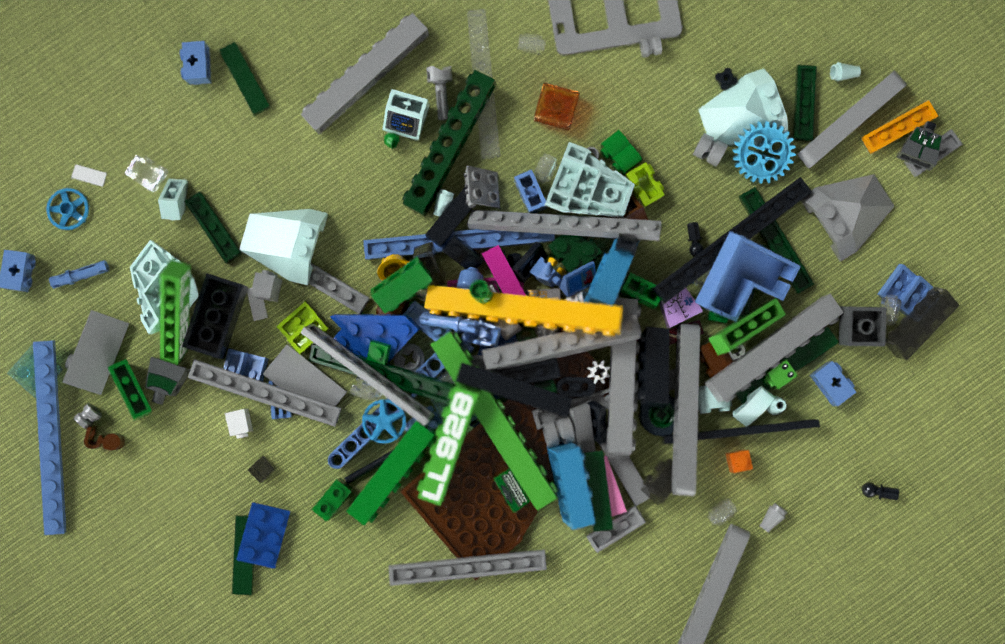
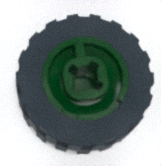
(658, 420)

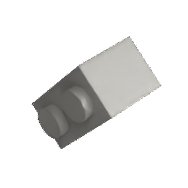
(266, 286)

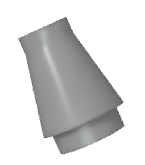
(773, 517)

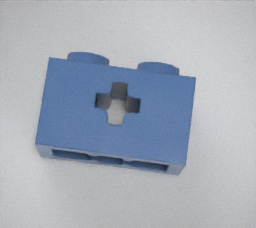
(201, 71)
(530, 192)
(11, 263)
(823, 379)

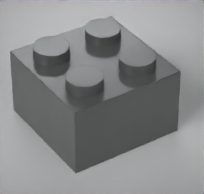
(862, 326)

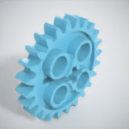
(757, 168)

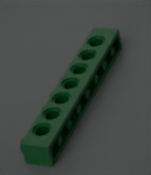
(477, 103)

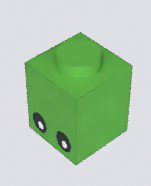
(780, 375)

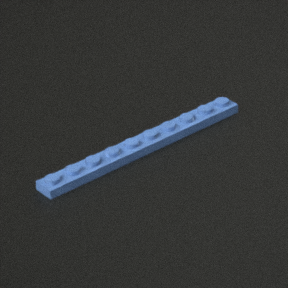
(474, 238)
(49, 437)

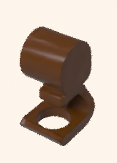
(110, 442)

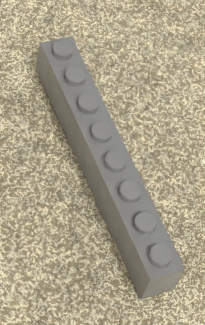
(365, 73)
(556, 346)
(773, 348)
(622, 388)

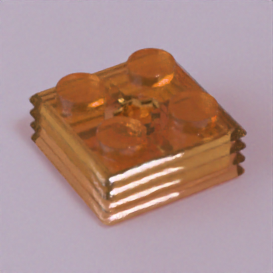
(548, 98)

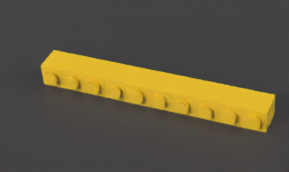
(526, 310)

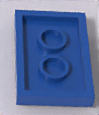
(263, 535)

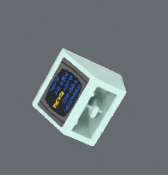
(405, 114)

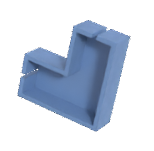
(738, 270)

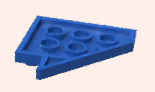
(360, 329)

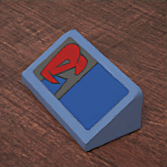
(578, 279)

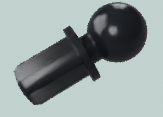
(694, 237)
(870, 490)

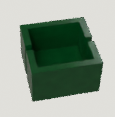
(574, 251)

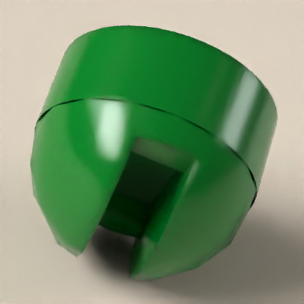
(391, 140)

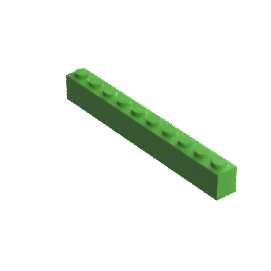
(500, 427)

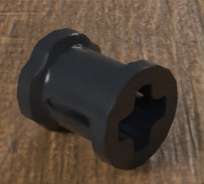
(626, 244)

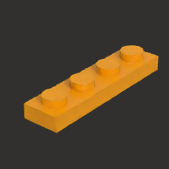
(899, 127)

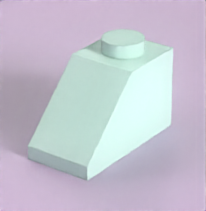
(172, 199)

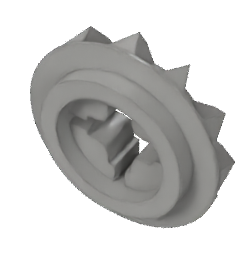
(418, 357)

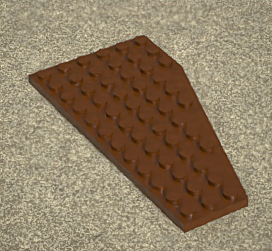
(474, 511)

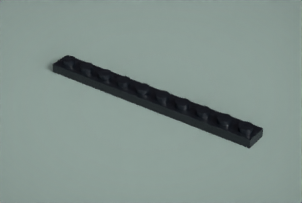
(746, 228)

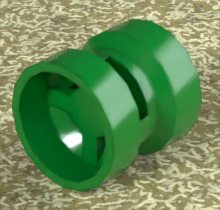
(477, 290)

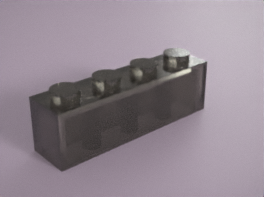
(921, 323)

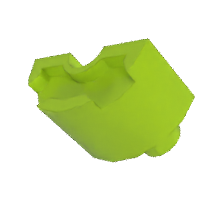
(645, 186)

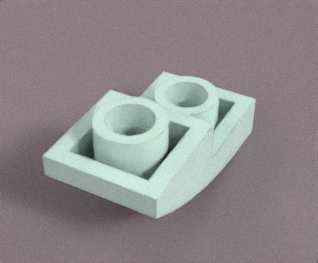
(755, 405)

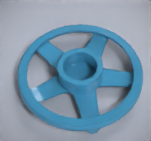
(68, 209)
(383, 421)

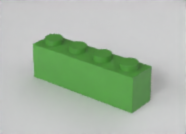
(747, 326)

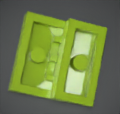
(296, 321)

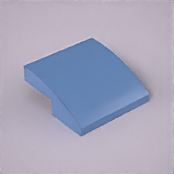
(907, 287)
(246, 364)

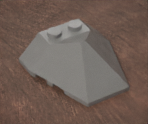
(849, 211)

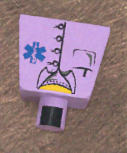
(679, 308)

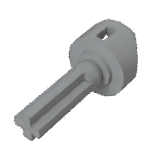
(439, 78)

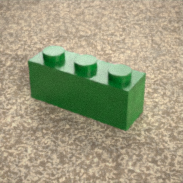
(401, 285)
(130, 390)

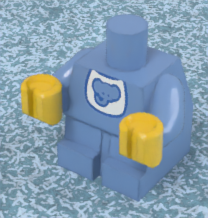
(546, 274)

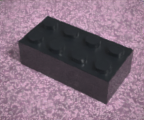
(215, 316)

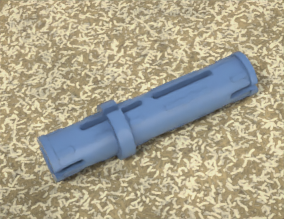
(73, 276)
(457, 324)

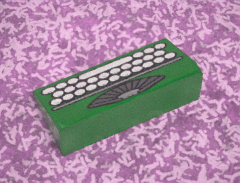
(511, 490)

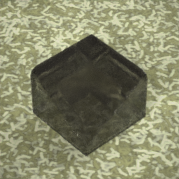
(261, 469)

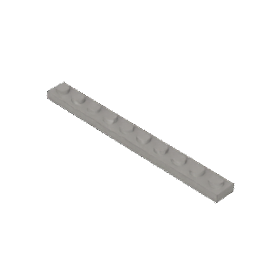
(565, 224)

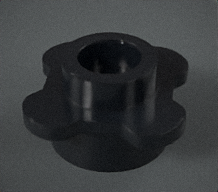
(719, 77)

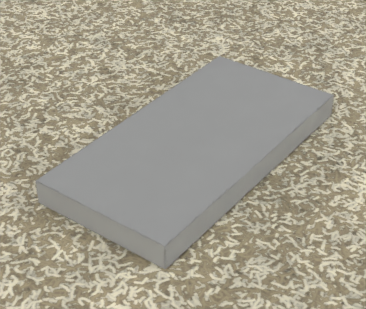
(95, 352)
(300, 376)

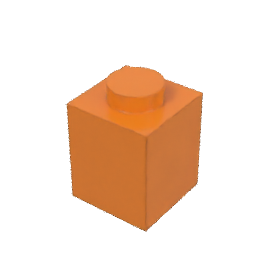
(739, 461)

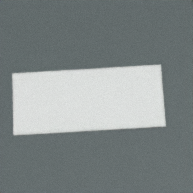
(89, 175)
(257, 307)

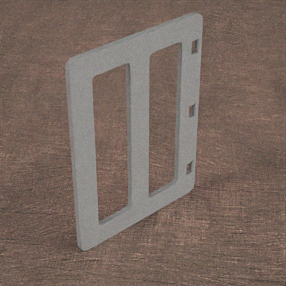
(618, 30)

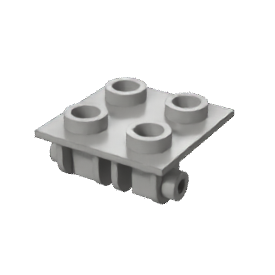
(481, 187)

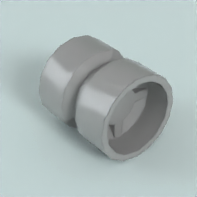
(710, 149)
(558, 432)

